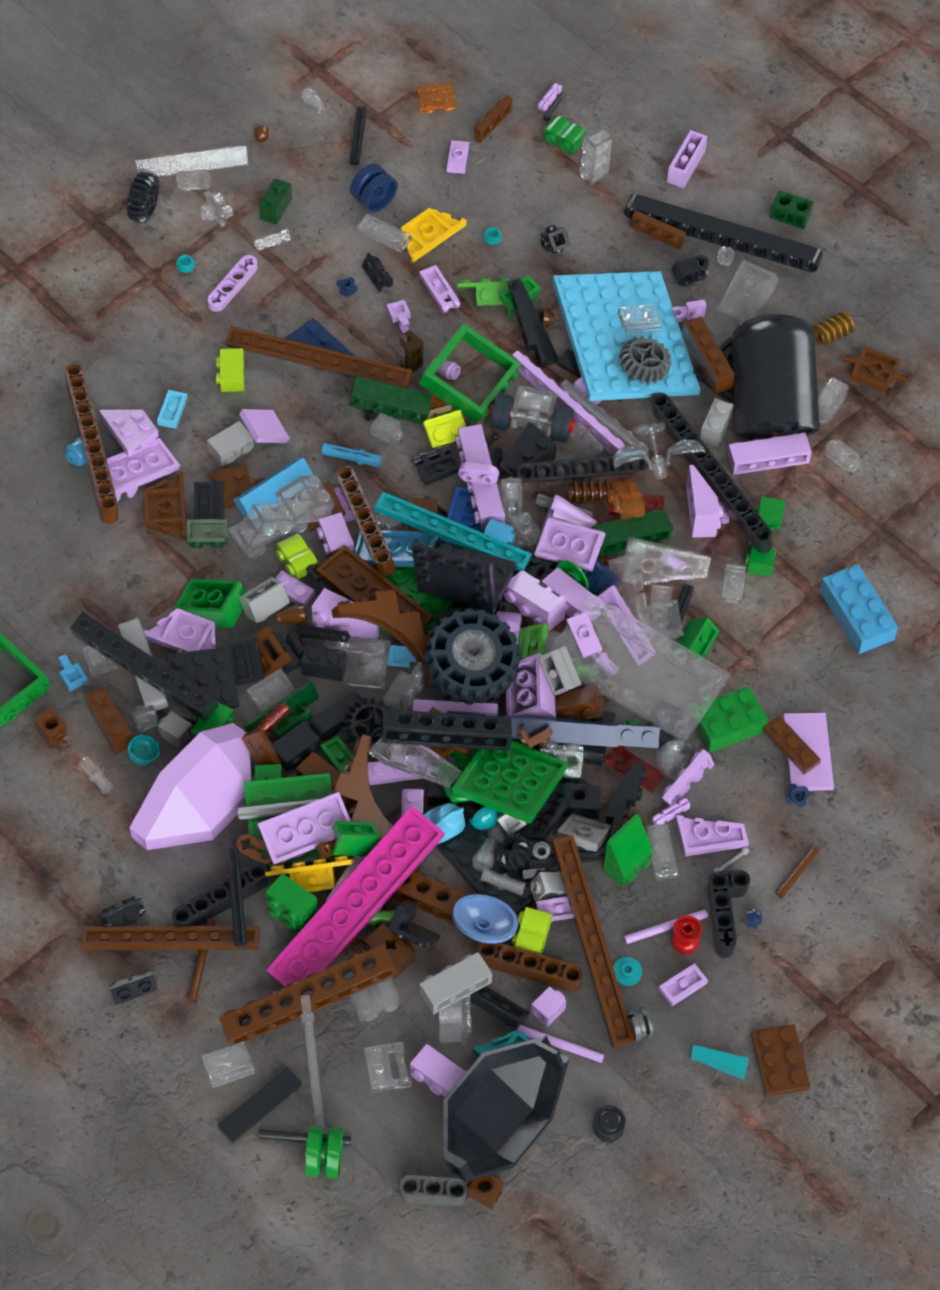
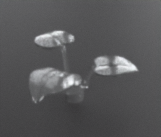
(658, 464)

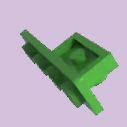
(486, 292)

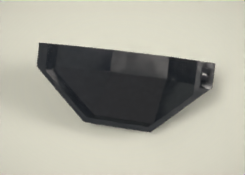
(501, 1107)

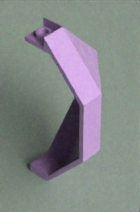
(196, 791)

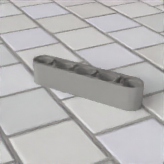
(134, 633)

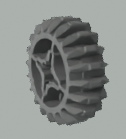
(645, 360)

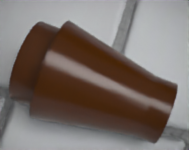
(292, 615)

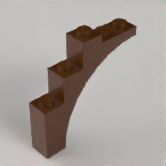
(383, 611)
(357, 789)

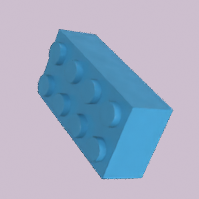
(858, 609)

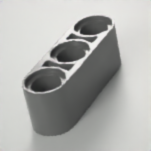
(423, 1183)

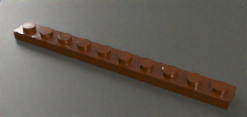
(317, 357)
(593, 942)

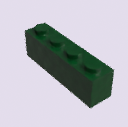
(390, 400)
(652, 527)

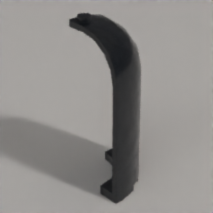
(774, 376)

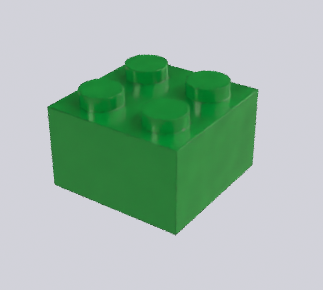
(290, 903)

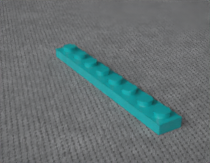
(449, 530)

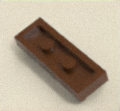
(493, 118)
(658, 230)
(791, 745)

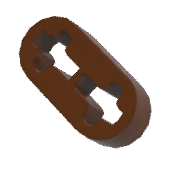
(253, 854)

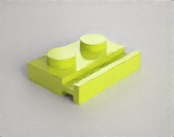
(444, 428)

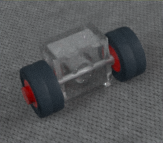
(533, 406)

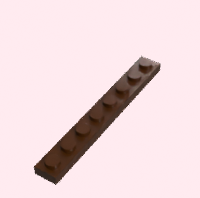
(167, 938)

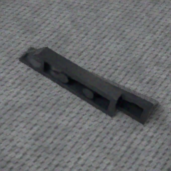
(530, 325)

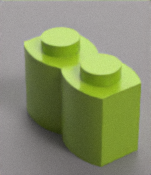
(295, 555)
(533, 930)

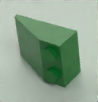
(213, 600)
(628, 852)

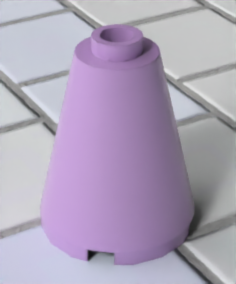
(565, 511)

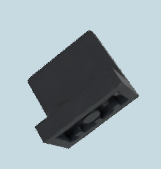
(405, 929)

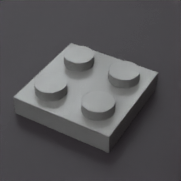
(586, 832)

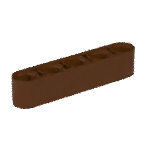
(538, 972)

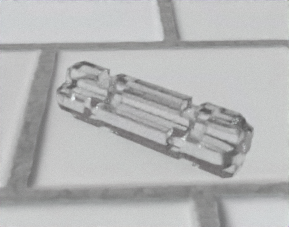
(272, 240)

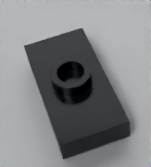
(294, 663)

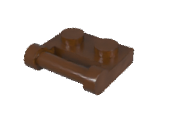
(271, 665)

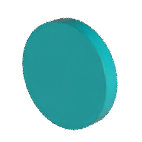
(627, 971)

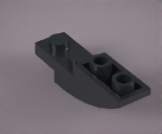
(625, 795)

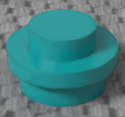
(492, 236)
(185, 263)

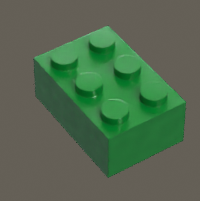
(731, 720)

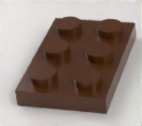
(780, 1060)

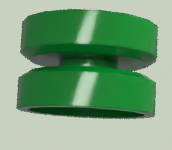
(327, 1152)

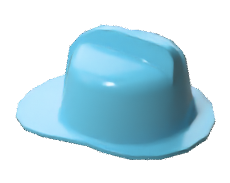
(448, 819)

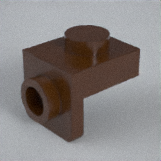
(541, 737)

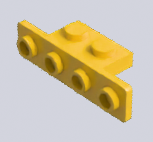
(313, 877)

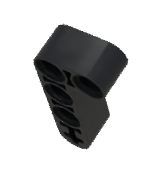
(725, 914)

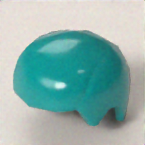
(143, 750)
(484, 818)

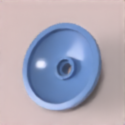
(485, 919)

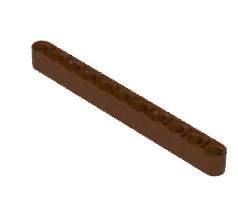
(91, 444)

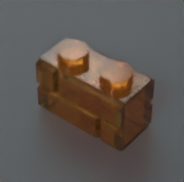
(436, 97)
(627, 499)

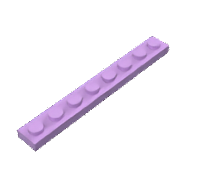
(542, 382)

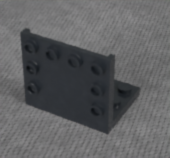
(462, 574)

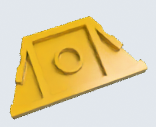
(429, 231)

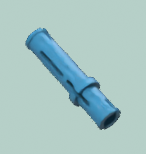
(360, 457)

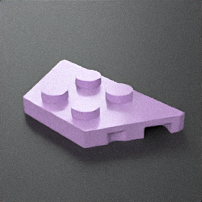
(129, 428)
(183, 631)

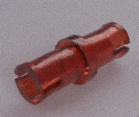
(273, 718)

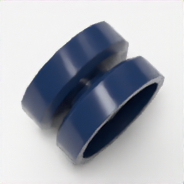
(373, 187)

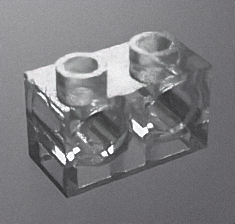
(562, 752)

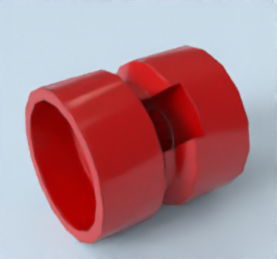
(686, 934)

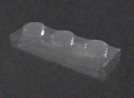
(384, 233)

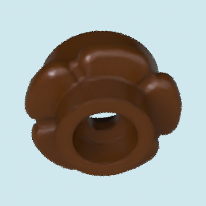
(547, 317)

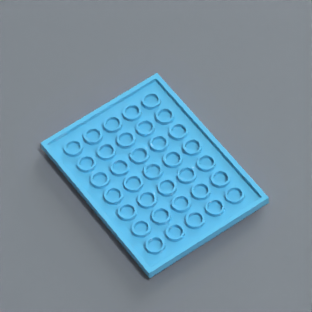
(597, 336)

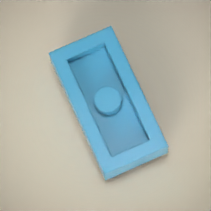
(172, 409)

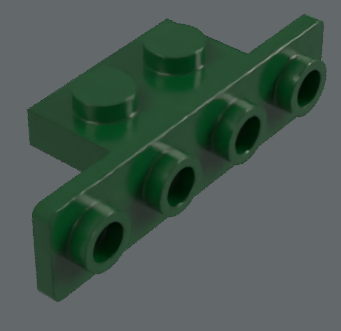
(297, 704)

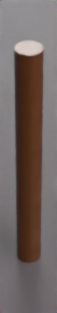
(199, 967)

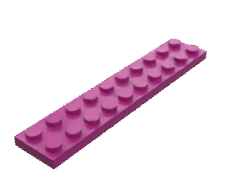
(357, 899)

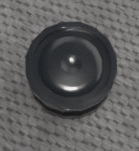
(609, 1123)

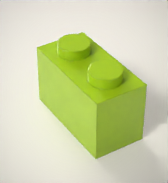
(231, 370)

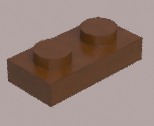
(261, 748)

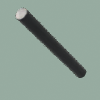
(293, 1136)

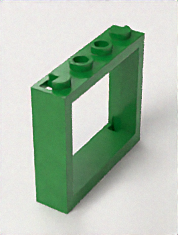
(454, 397)
(30, 693)

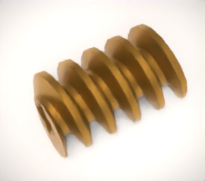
(833, 328)

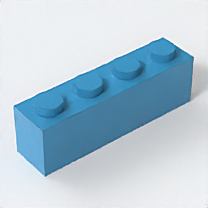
(265, 490)

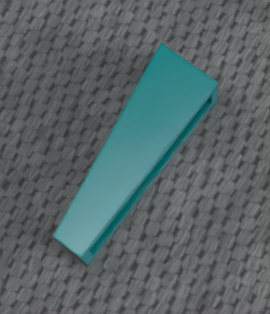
(723, 1061)

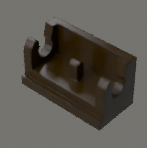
(413, 352)

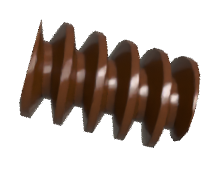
(588, 491)

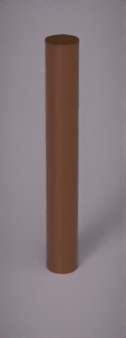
(797, 872)

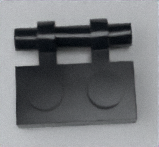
(438, 468)

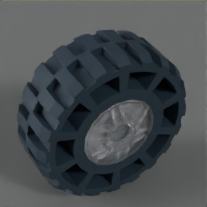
(471, 656)

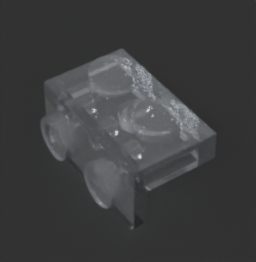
(526, 530)

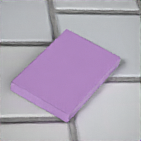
(569, 542)

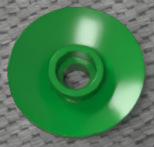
(574, 572)

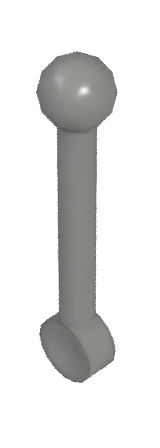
(744, 851)

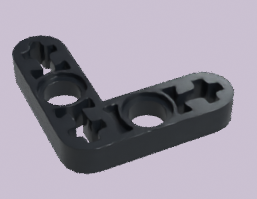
(528, 830)

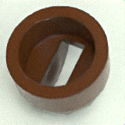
(261, 133)

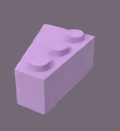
(535, 600)

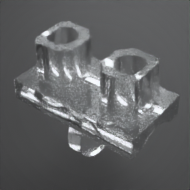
(212, 208)

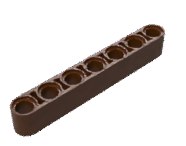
(366, 521)

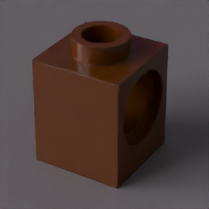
(50, 719)
(487, 1198)

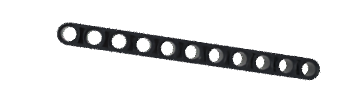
(728, 233)
(714, 474)

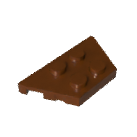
(166, 507)

